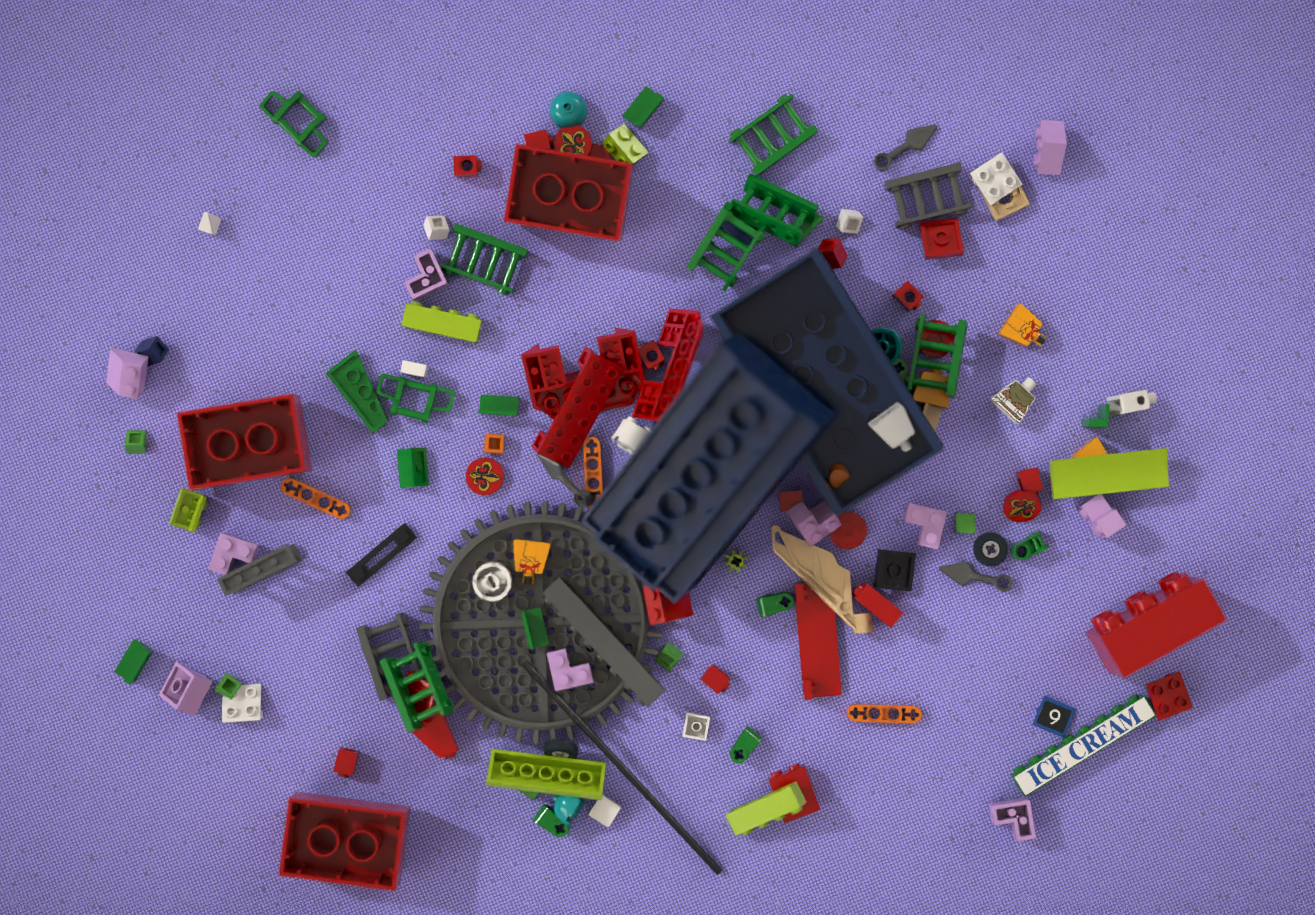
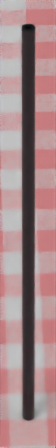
(621, 767)

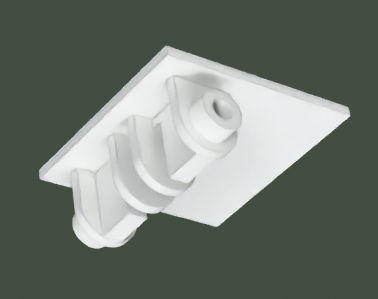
(995, 178)
(244, 705)

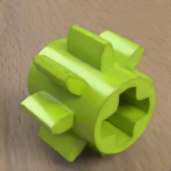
(740, 563)

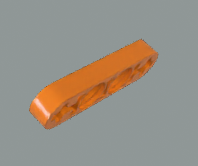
(597, 473)
(314, 501)
(883, 717)

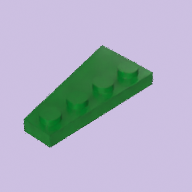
(358, 390)

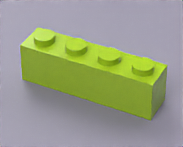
(442, 323)
(766, 808)

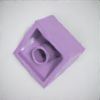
(127, 372)
(185, 689)

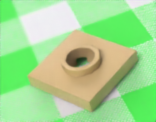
(1017, 201)

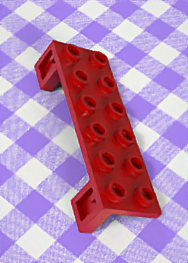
(578, 409)
(817, 644)

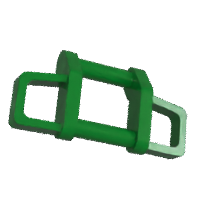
(312, 127)
(403, 382)

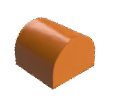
(494, 443)
(838, 474)

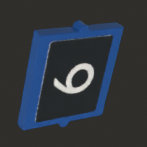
(1053, 716)

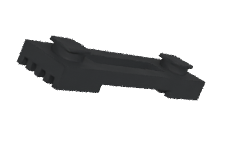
(402, 536)

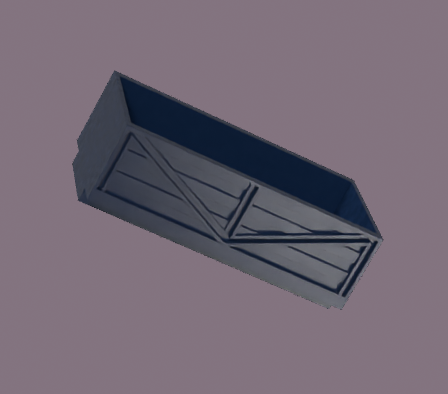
(824, 343)
(706, 468)

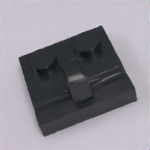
(894, 570)

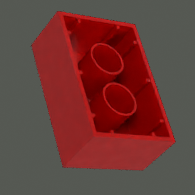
(569, 192)
(244, 442)
(1154, 623)
(344, 841)

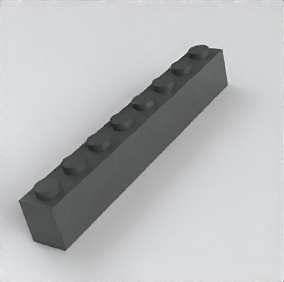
(604, 641)

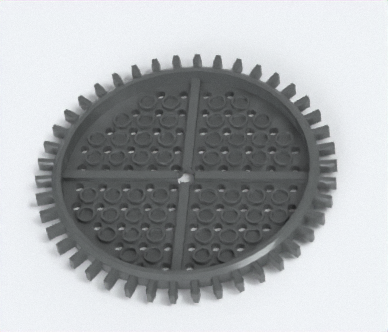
(478, 689)

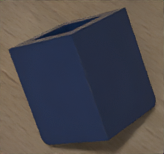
(153, 348)

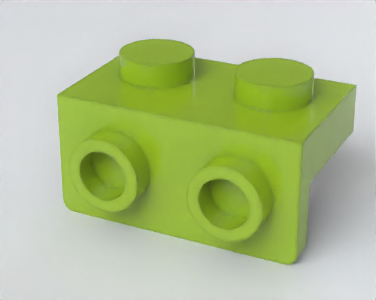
(624, 145)
(188, 510)

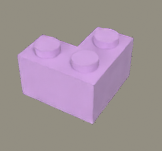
(1050, 147)
(431, 276)
(1101, 516)
(930, 521)
(813, 524)
(229, 549)
(564, 674)
(1016, 812)

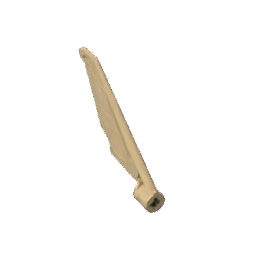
(823, 575)

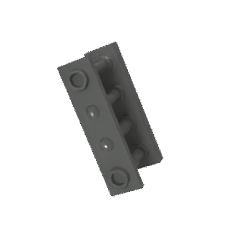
(914, 182)
(259, 569)
(371, 652)

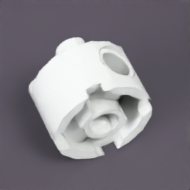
(630, 435)
(492, 581)

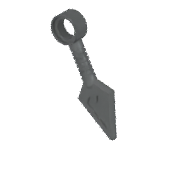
(915, 139)
(555, 471)
(963, 574)

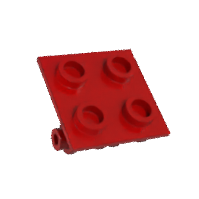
(1169, 696)

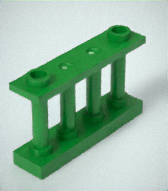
(790, 143)
(780, 198)
(481, 240)
(708, 245)
(955, 349)
(400, 691)

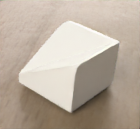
(849, 221)
(209, 223)
(436, 227)

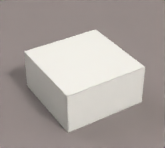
(414, 369)
(696, 726)
(604, 810)

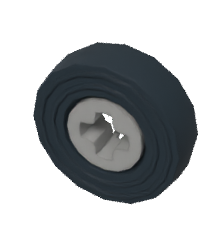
(988, 539)
(561, 748)

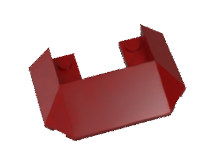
(683, 333)
(550, 384)

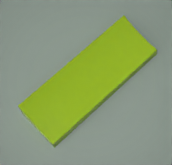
(1109, 473)
(546, 774)

